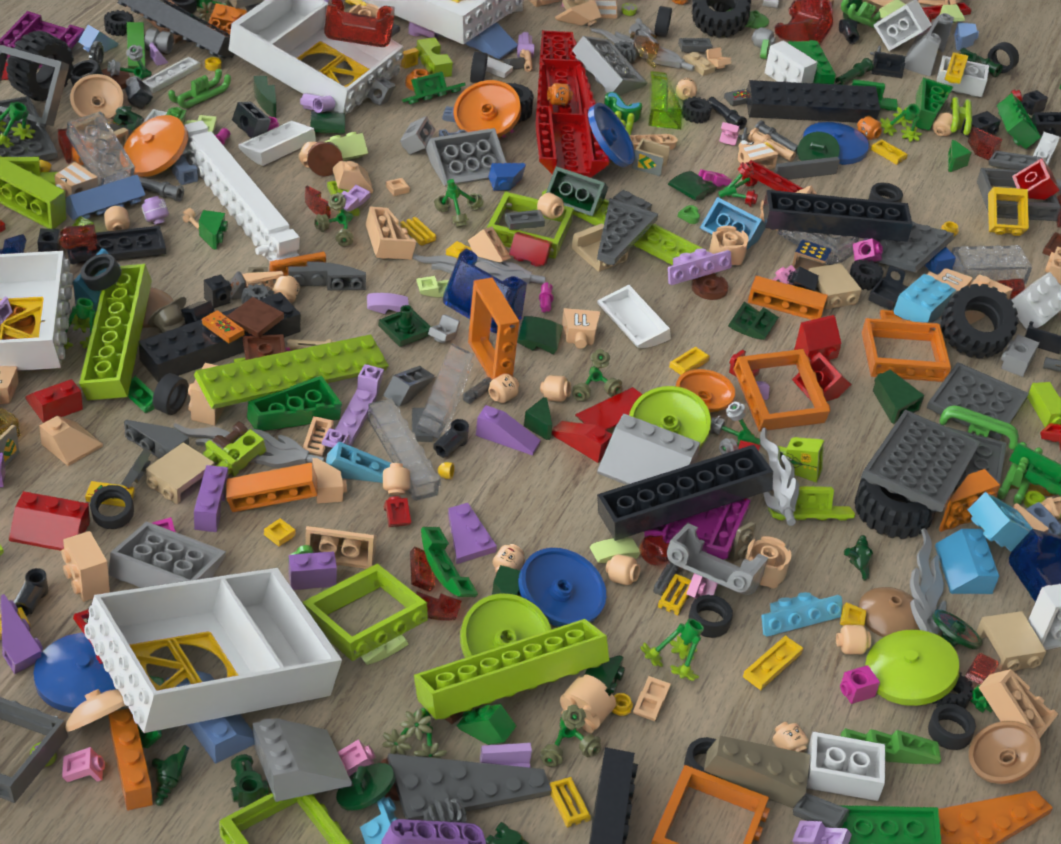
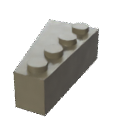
(760, 768)

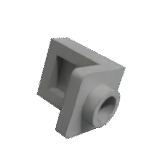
(445, 330)

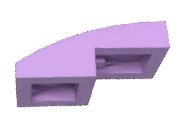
(355, 197)
(383, 301)
(816, 833)

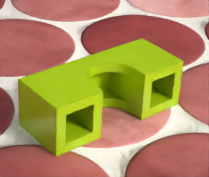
(430, 57)

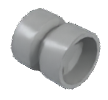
(162, 41)

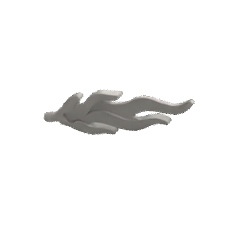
(664, 56)
(494, 268)
(279, 452)
(784, 484)
(928, 590)

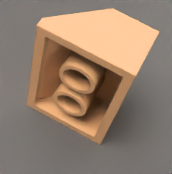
(349, 547)

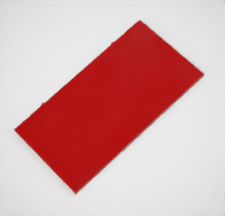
(609, 412)

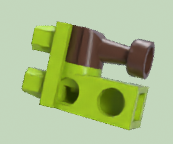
(236, 454)

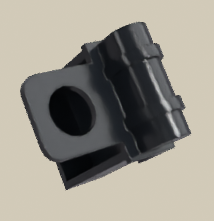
(888, 289)

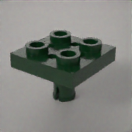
(403, 323)

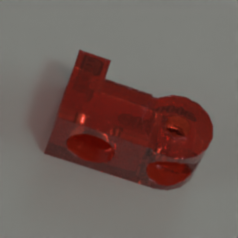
(78, 236)

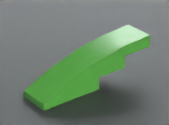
(135, 36)
(901, 746)

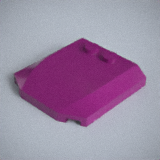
(33, 22)
(715, 527)

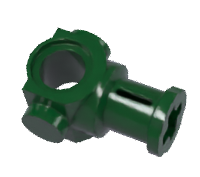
(246, 781)

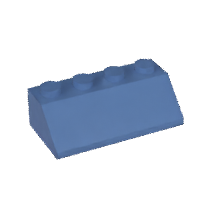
(103, 197)
(222, 735)

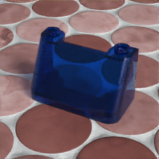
(460, 287)
(1037, 561)

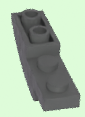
(330, 275)

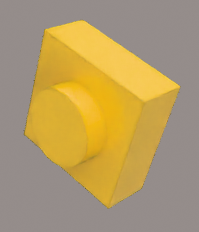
(410, 58)
(455, 249)
(279, 532)
(852, 615)

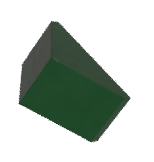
(539, 419)

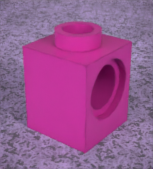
(860, 250)
(859, 684)

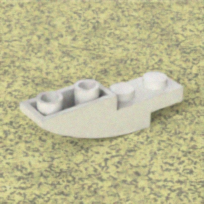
(1046, 147)

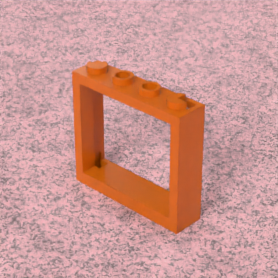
(489, 303)
(904, 368)
(755, 400)
(717, 788)

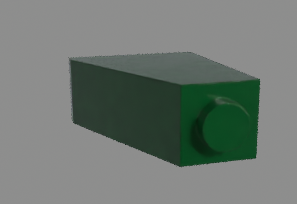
(896, 395)

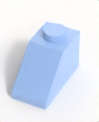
(91, 35)
(965, 35)

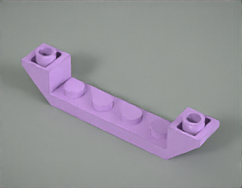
(357, 410)

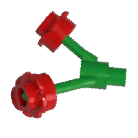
(745, 170)

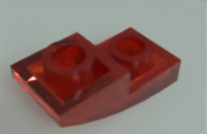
(316, 203)
(443, 608)

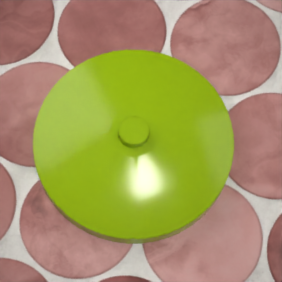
(675, 411)
(500, 621)
(914, 667)

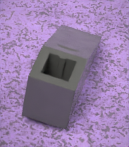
(153, 437)

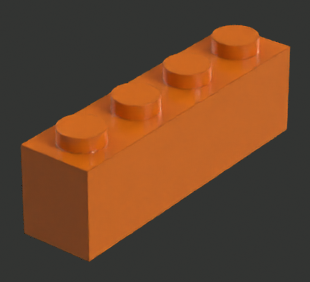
(787, 298)
(271, 487)
(130, 759)

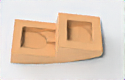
(652, 698)

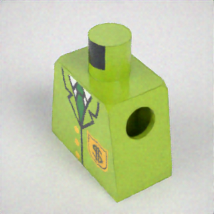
(805, 456)

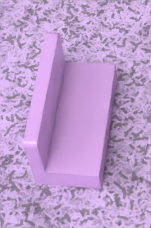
(507, 754)

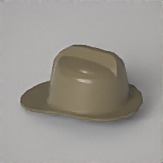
(169, 316)

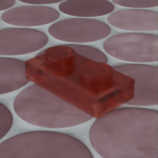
(421, 572)

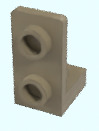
(743, 538)

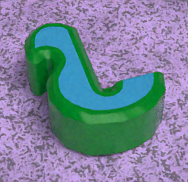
(615, 103)

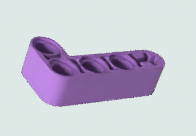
(432, 832)

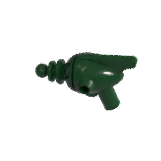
(860, 556)
(169, 773)

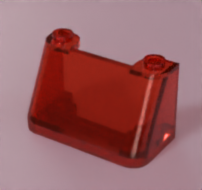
(809, 21)
(357, 27)

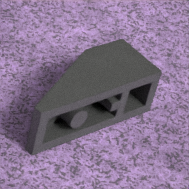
(408, 384)

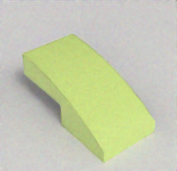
(430, 287)
(607, 549)
(385, 650)

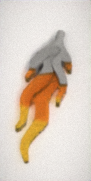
(644, 41)

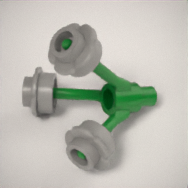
(135, 54)
(736, 412)

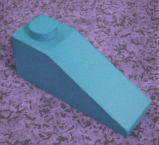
(356, 463)

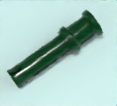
(994, 69)
(857, 71)

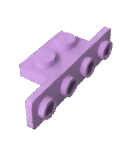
(697, 264)

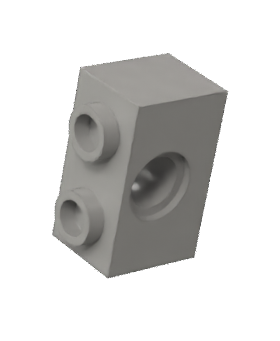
(417, 135)
(1019, 355)

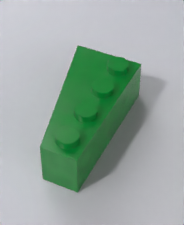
(824, 71)
(931, 99)
(1018, 121)
(294, 406)

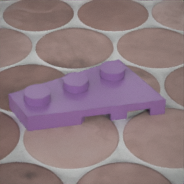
(468, 534)

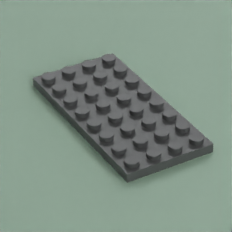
(921, 460)

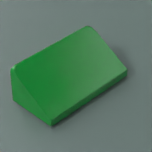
(141, 395)

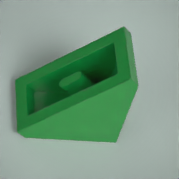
(957, 156)

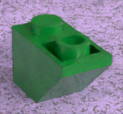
(212, 227)
(487, 724)

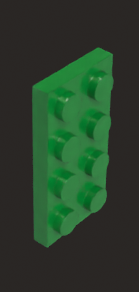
(893, 825)

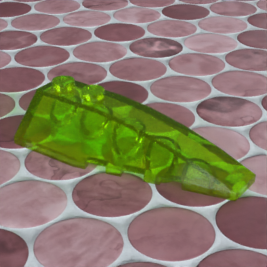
(663, 103)

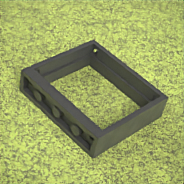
(56, 86)
(1046, 210)
(33, 719)

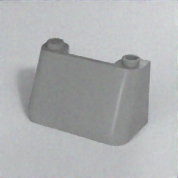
(925, 47)
(687, 553)

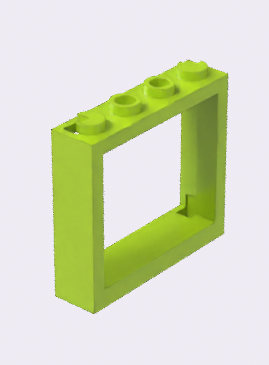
(523, 203)
(355, 588)
(235, 823)

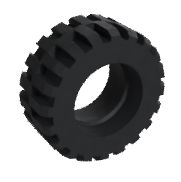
(721, 23)
(24, 74)
(992, 304)
(888, 515)

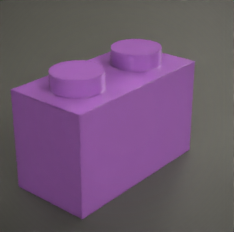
(312, 570)

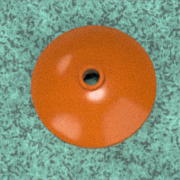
(710, 386)

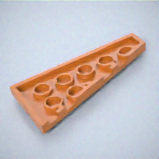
(991, 819)

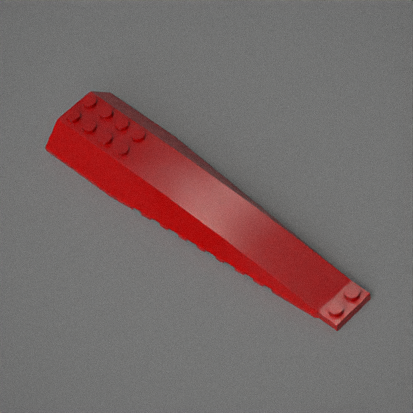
(565, 131)

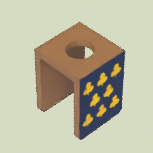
(810, 251)

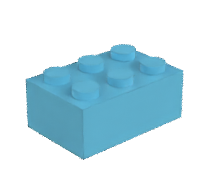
(924, 300)
(999, 521)

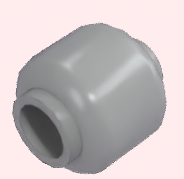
(761, 34)

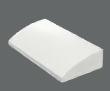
(277, 142)
(635, 318)

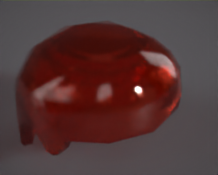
(654, 550)

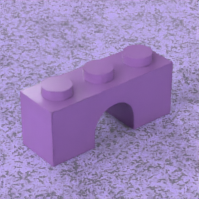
(211, 493)

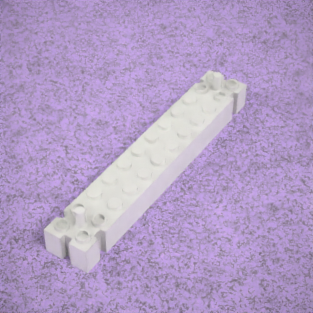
(240, 195)

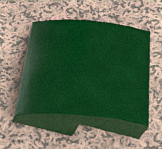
(328, 122)
(692, 185)
(753, 322)
(539, 333)

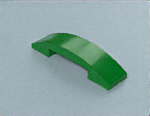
(434, 547)

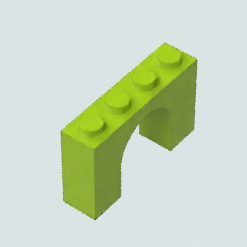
(1045, 402)

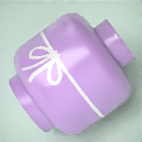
(155, 210)

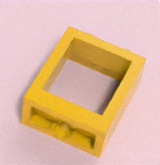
(1008, 194)

